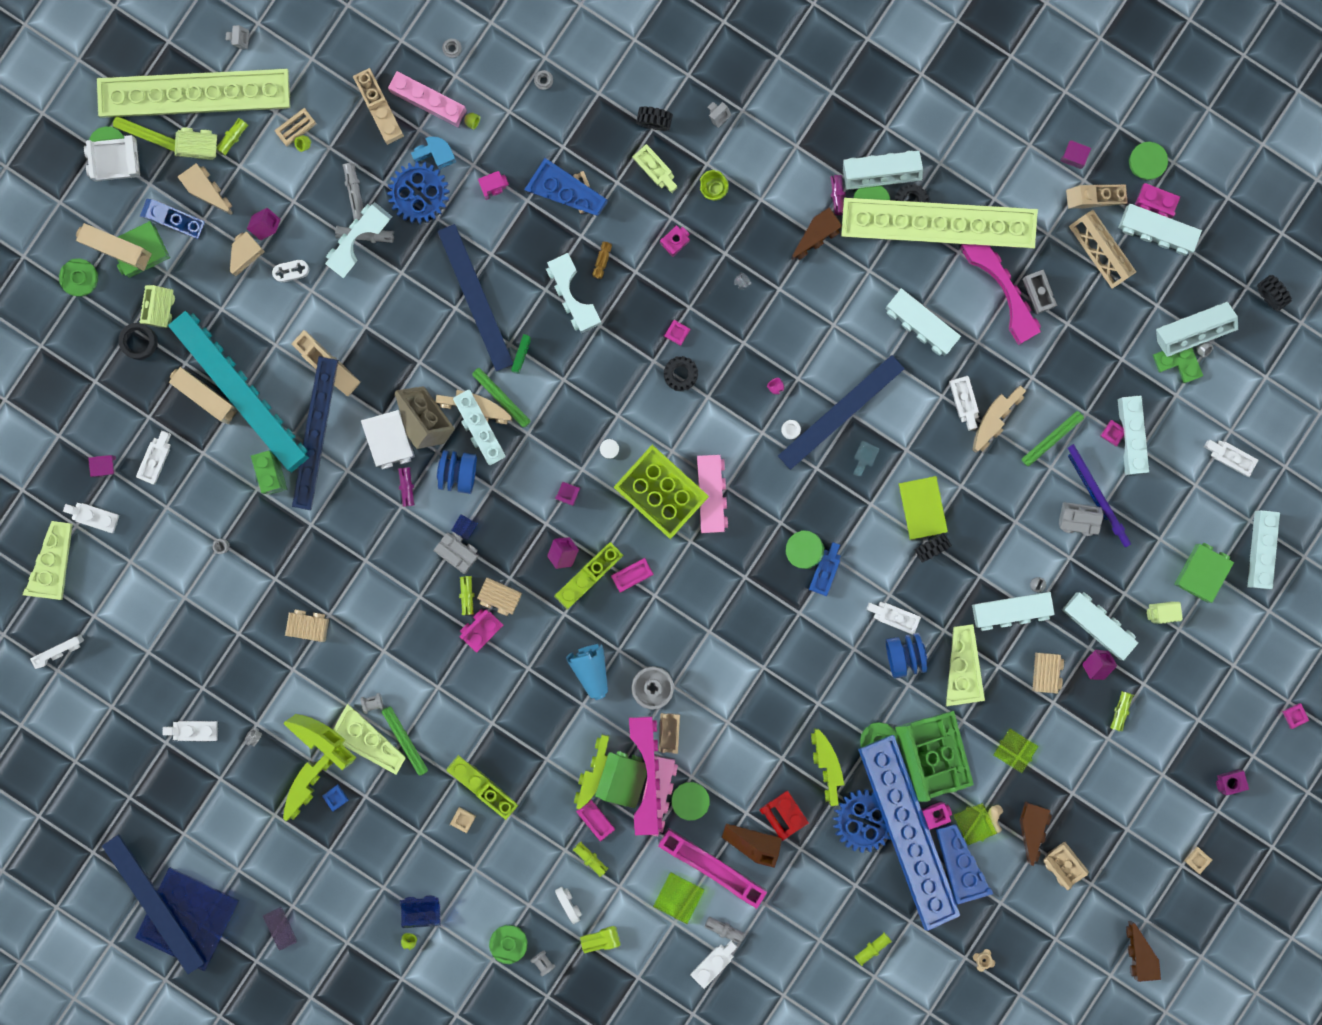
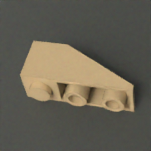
(198, 184)
(1096, 196)

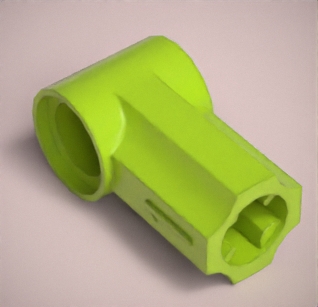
(604, 939)

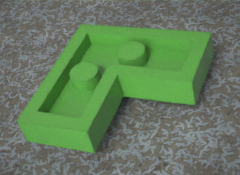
(1184, 360)

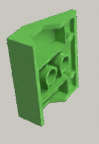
(934, 755)

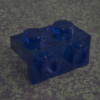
(420, 912)

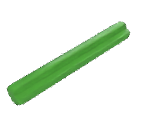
(496, 392)
(1053, 438)
(404, 741)

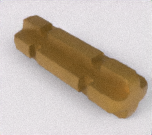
(602, 260)

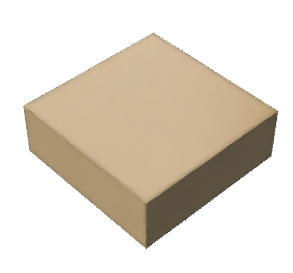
(463, 820)
(1198, 860)

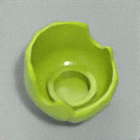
(714, 185)

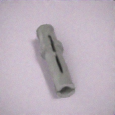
(352, 184)
(383, 236)

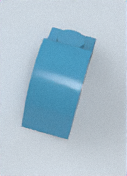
(438, 149)

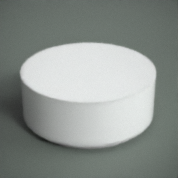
(791, 429)
(609, 449)

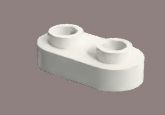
(572, 911)

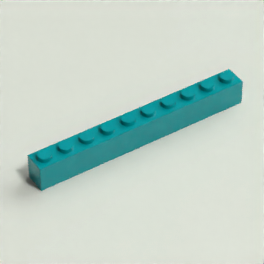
(238, 391)

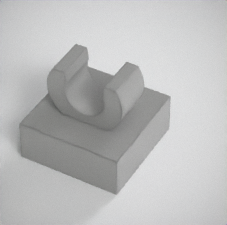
(239, 37)
(719, 114)

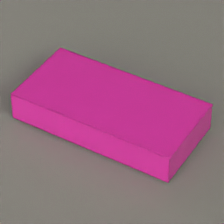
(632, 575)
(595, 820)

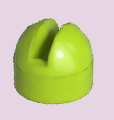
(472, 120)
(302, 143)
(408, 937)

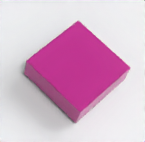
(677, 332)
(1113, 433)
(1295, 716)

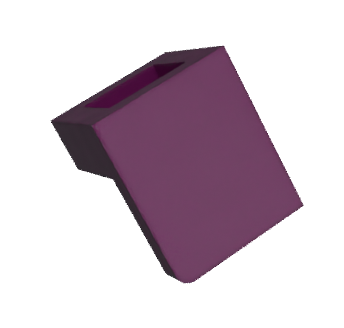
(1076, 154)
(263, 224)
(101, 465)
(568, 493)
(562, 552)
(1099, 665)

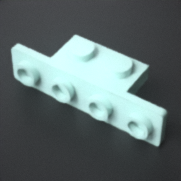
(477, 424)

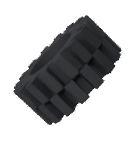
(654, 118)
(913, 189)
(1274, 293)
(692, 373)
(933, 547)

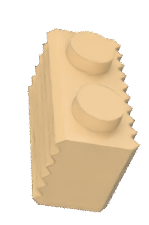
(500, 596)
(307, 626)
(1047, 673)

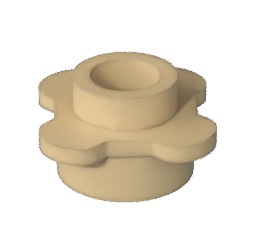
(986, 954)

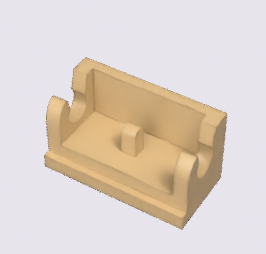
(669, 733)

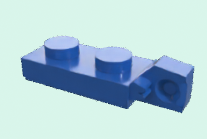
(826, 570)

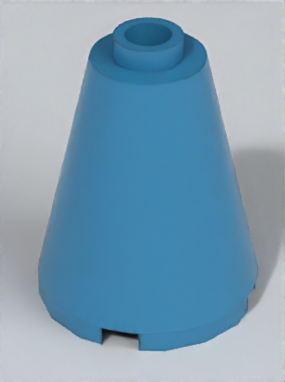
(590, 670)

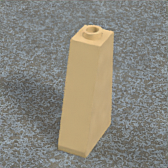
(113, 246)
(203, 395)

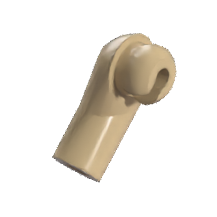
(994, 813)

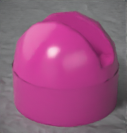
(775, 386)

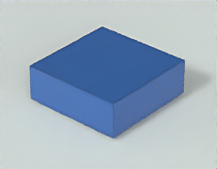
(335, 797)

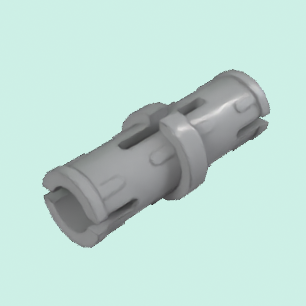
(724, 930)

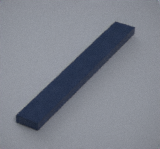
(475, 297)
(841, 412)
(315, 432)
(153, 904)

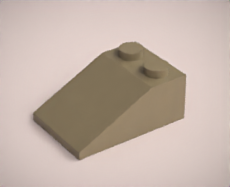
(422, 418)

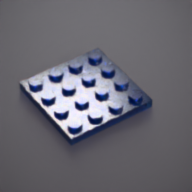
(199, 911)

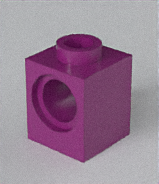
(1240, 782)

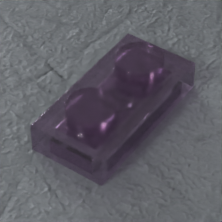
(280, 928)

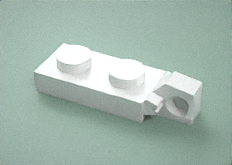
(965, 401)
(1232, 457)
(154, 458)
(93, 516)
(895, 617)
(56, 652)
(193, 730)
(713, 964)

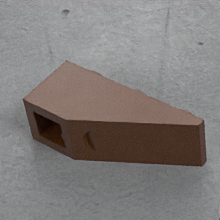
(820, 228)
(1033, 823)
(755, 845)
(1144, 961)

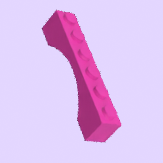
(1021, 322)
(646, 817)
(712, 867)

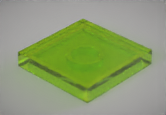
(678, 897)

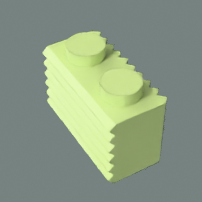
(195, 144)
(157, 306)
(1164, 612)

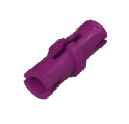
(837, 194)
(406, 487)

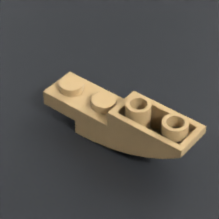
(378, 106)
(311, 350)
(489, 409)
(990, 423)

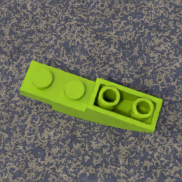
(588, 575)
(323, 737)
(826, 758)
(591, 779)
(482, 786)
(300, 790)

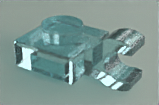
(865, 455)

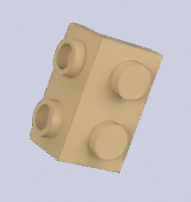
(1065, 865)

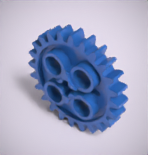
(430, 180)
(858, 836)

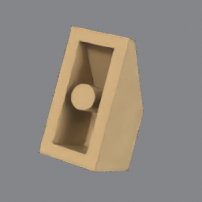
(244, 252)

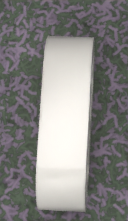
(289, 266)

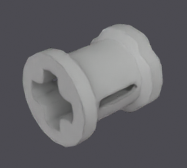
(372, 703)
(548, 965)

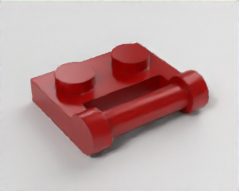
(790, 813)

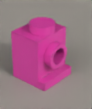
(493, 184)
(674, 247)
(943, 817)

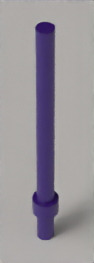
(1118, 528)

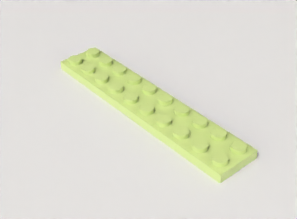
(193, 93)
(939, 223)

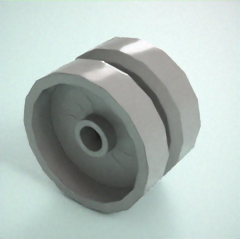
(648, 698)

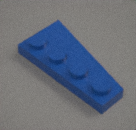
(562, 187)
(963, 873)

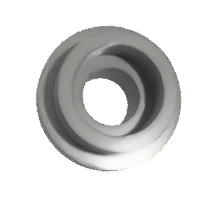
(452, 42)
(543, 74)
(253, 737)

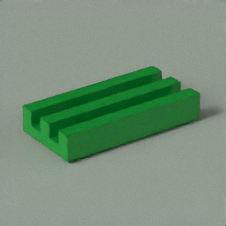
(521, 354)

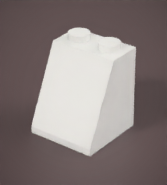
(388, 439)

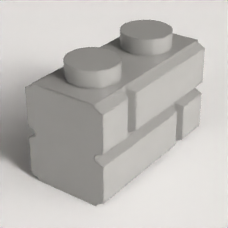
(1039, 292)
(1080, 518)
(456, 552)

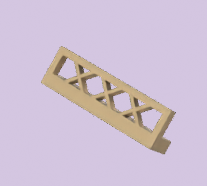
(1107, 244)

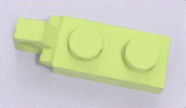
(655, 168)

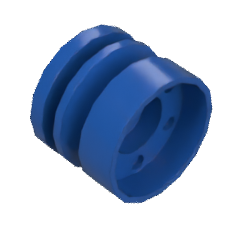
(457, 472)
(906, 655)

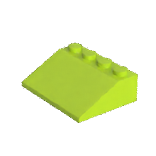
(661, 491)

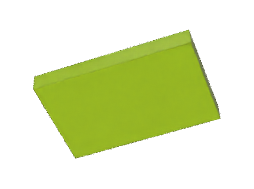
(922, 507)

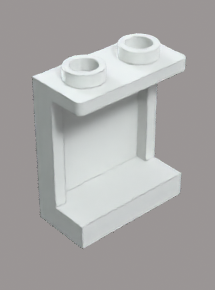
(112, 159)

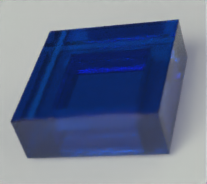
(464, 527)

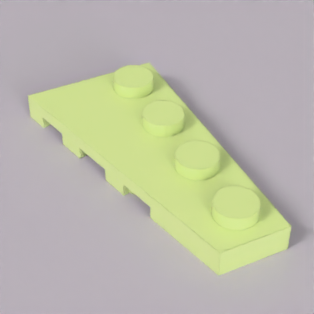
(51, 564)
(964, 669)
(367, 741)

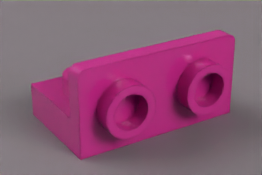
(1157, 200)
(481, 630)

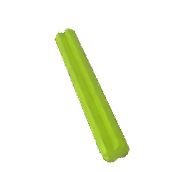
(144, 133)

